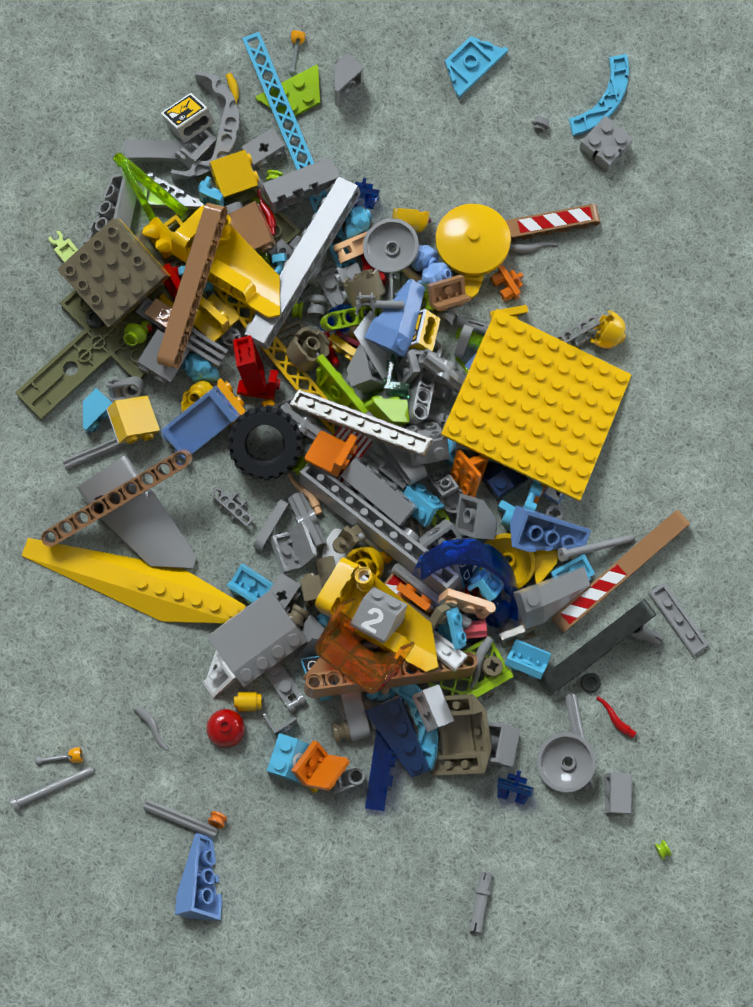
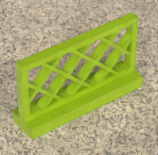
(487, 683)

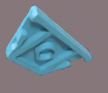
(471, 62)

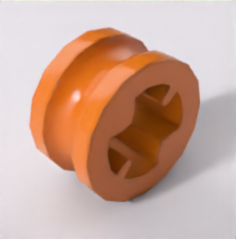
(217, 819)

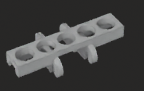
(584, 331)
(230, 500)

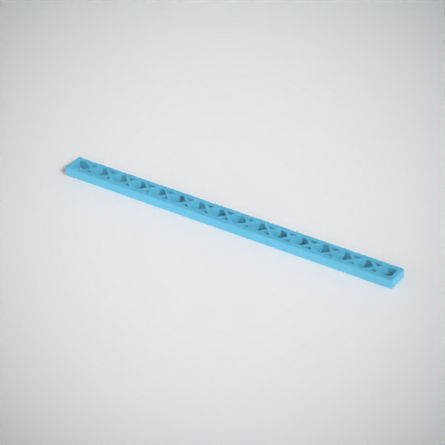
(285, 117)

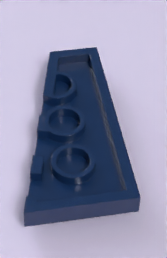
(399, 733)

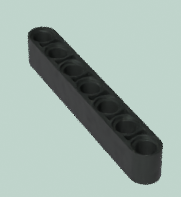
(597, 647)

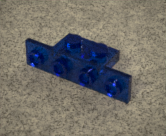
(380, 774)

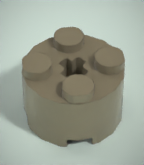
(364, 282)
(306, 347)

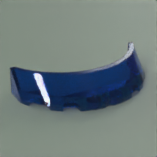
(469, 552)

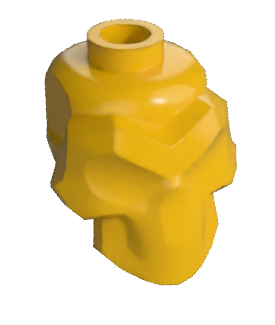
(194, 393)

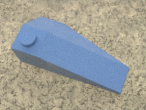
(394, 326)
(539, 531)
(197, 889)

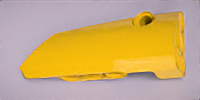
(235, 267)
(346, 584)

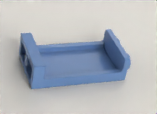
(200, 422)

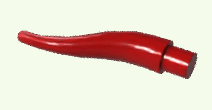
(268, 213)
(332, 357)
(620, 725)

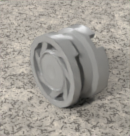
(451, 502)

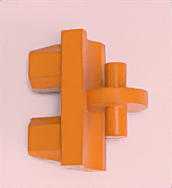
(503, 276)

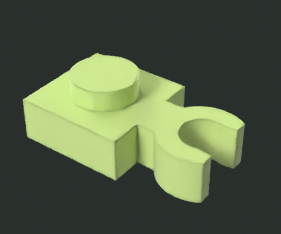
(64, 249)

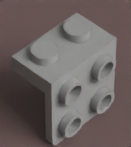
(439, 447)
(294, 548)

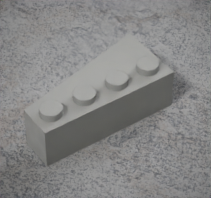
(300, 184)
(118, 203)
(378, 491)

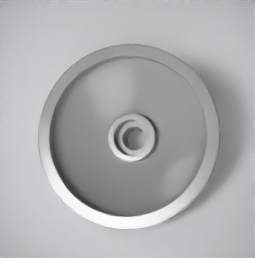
(389, 235)
(553, 759)

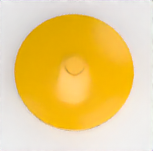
(473, 239)

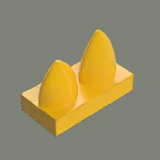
(159, 236)

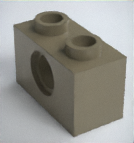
(310, 588)

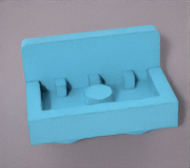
(426, 503)
(249, 584)
(452, 629)
(528, 659)

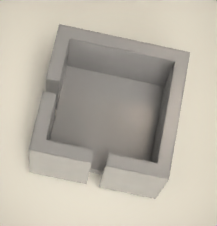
(607, 141)

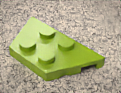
(300, 91)
(335, 387)

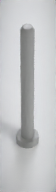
(564, 554)
(50, 788)

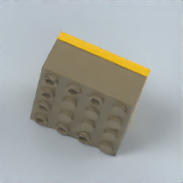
(113, 272)

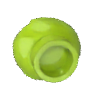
(137, 333)

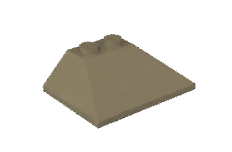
(466, 741)

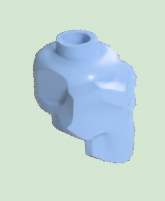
(425, 257)
(434, 273)

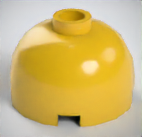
(415, 218)
(611, 331)
(368, 557)

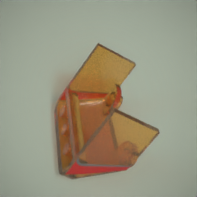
(352, 658)

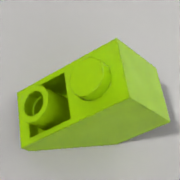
(389, 410)

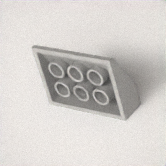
(257, 638)

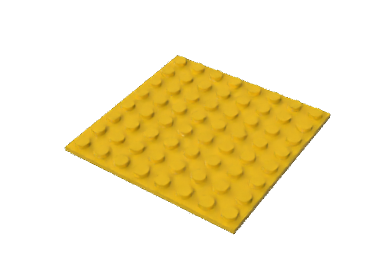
(536, 405)

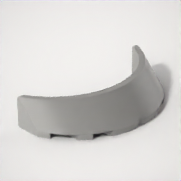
(228, 124)

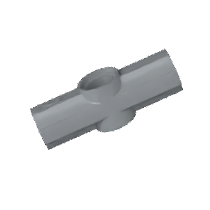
(442, 370)
(306, 423)
(303, 513)

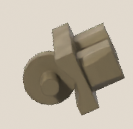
(347, 540)

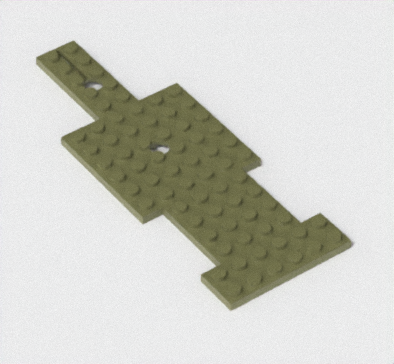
(96, 346)

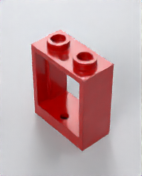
(250, 365)

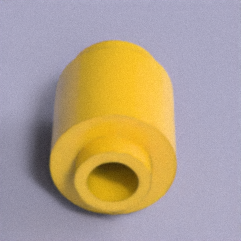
(248, 701)

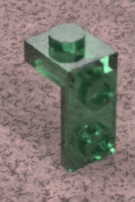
(392, 388)

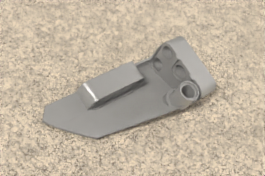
(141, 521)

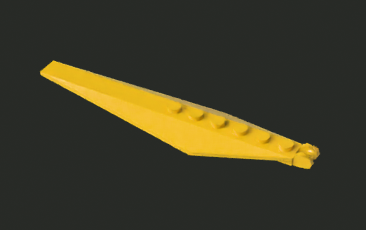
(160, 592)

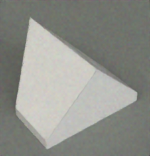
(219, 676)

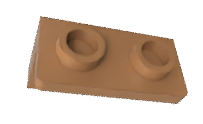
(447, 293)

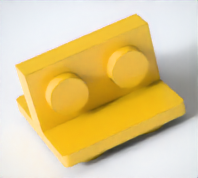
(214, 317)

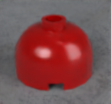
(225, 728)

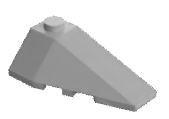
(546, 598)

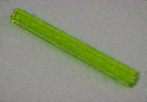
(154, 187)

